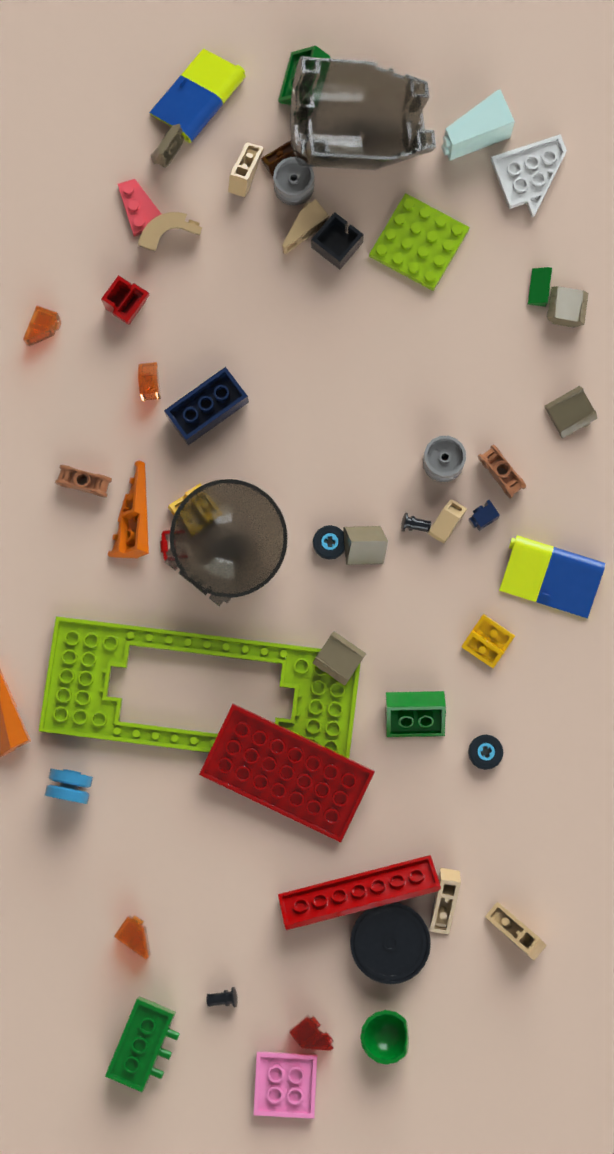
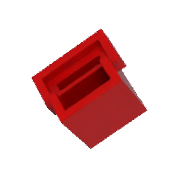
(124, 300)

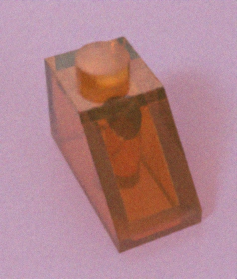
(42, 326)
(149, 381)
(134, 935)

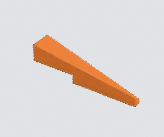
(12, 730)

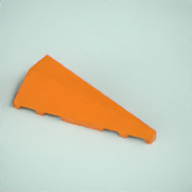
(132, 534)

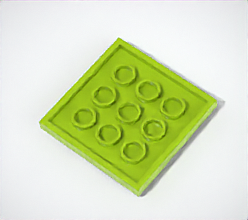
(419, 242)

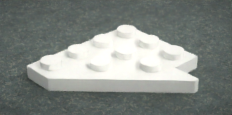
(529, 171)

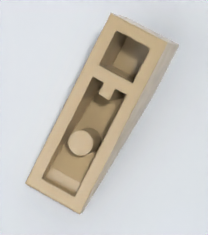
(245, 169)
(307, 223)
(445, 901)
(516, 931)

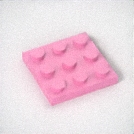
(285, 1084)

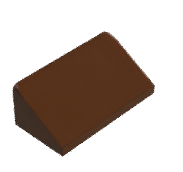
(276, 156)

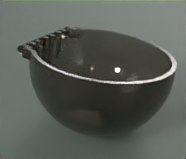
(228, 539)

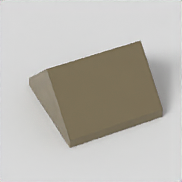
(364, 545)

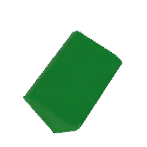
(539, 286)

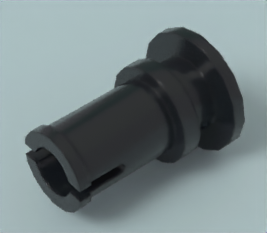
(414, 523)
(224, 998)

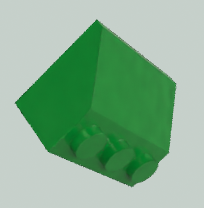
(286, 90)
(415, 714)

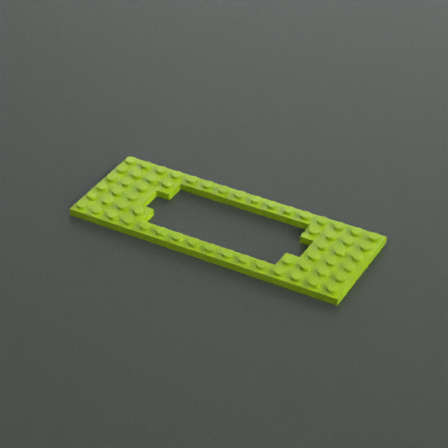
(87, 650)

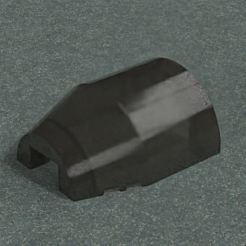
(356, 115)

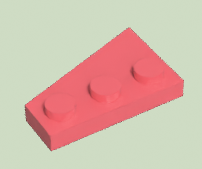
(137, 205)

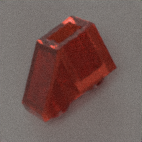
(310, 1036)

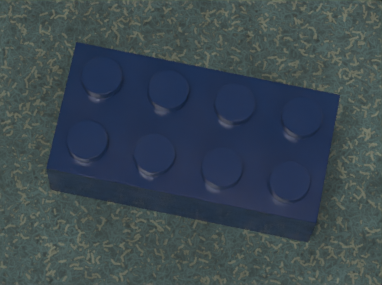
(206, 406)

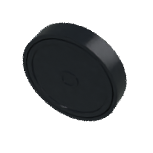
(390, 943)

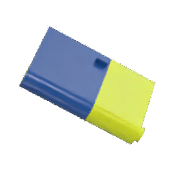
(198, 93)
(552, 576)

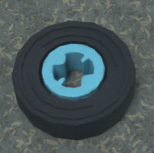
(322, 548)
(476, 748)

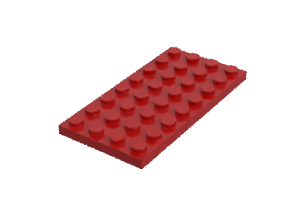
(287, 772)

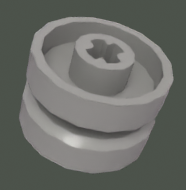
(293, 182)
(440, 469)

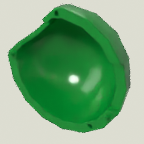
(385, 1037)

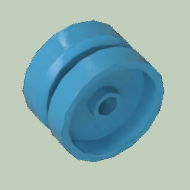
(69, 785)

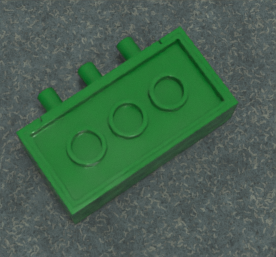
(142, 1045)

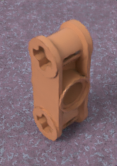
(511, 481)
(96, 483)

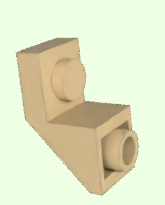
(447, 521)

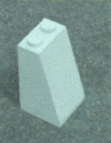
(479, 128)

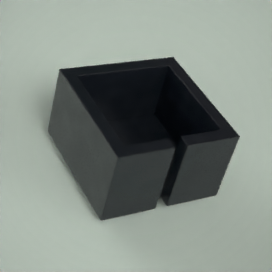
(334, 242)

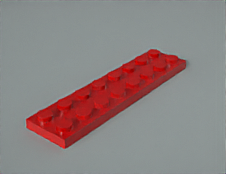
(358, 892)

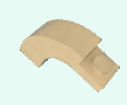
(162, 223)

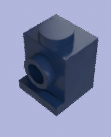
(484, 516)

